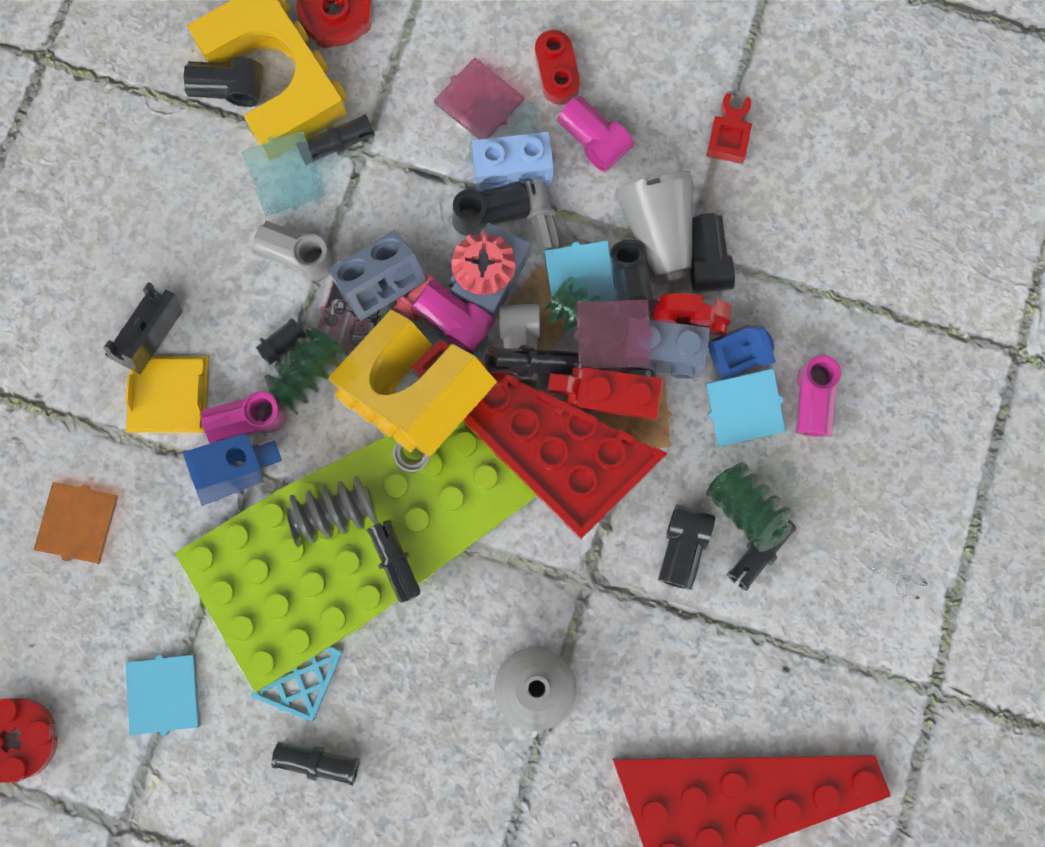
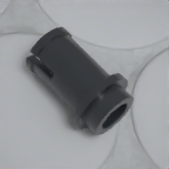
(280, 341)

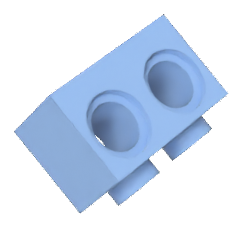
(512, 160)

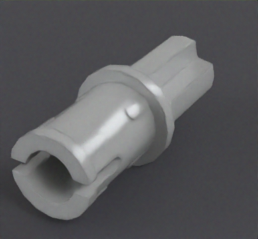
(541, 216)

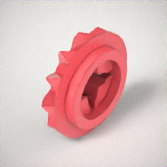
(497, 274)

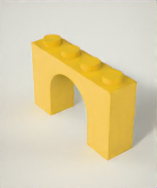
(251, 25)
(427, 409)

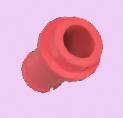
(405, 303)

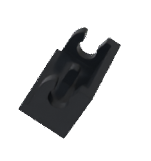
(144, 329)

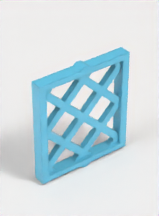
(283, 705)

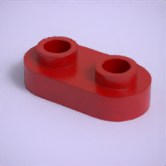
(557, 64)

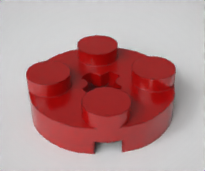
(337, 29)
(691, 310)
(36, 737)

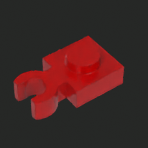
(729, 133)

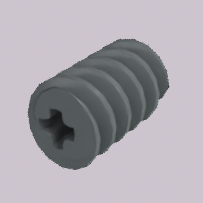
(330, 511)

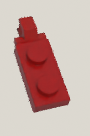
(610, 392)

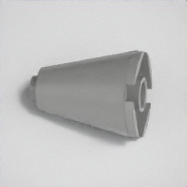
(661, 221)
(513, 694)

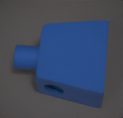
(213, 469)

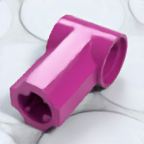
(602, 141)
(461, 321)
(817, 401)
(241, 417)

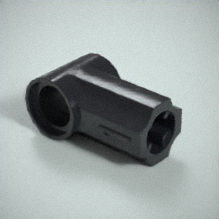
(236, 82)
(493, 206)
(710, 263)
(631, 272)
(688, 536)

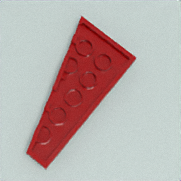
(555, 448)
(743, 797)

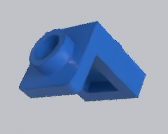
(741, 350)

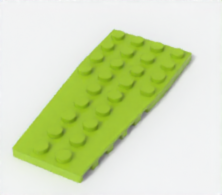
(293, 602)

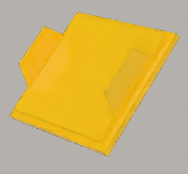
(168, 395)

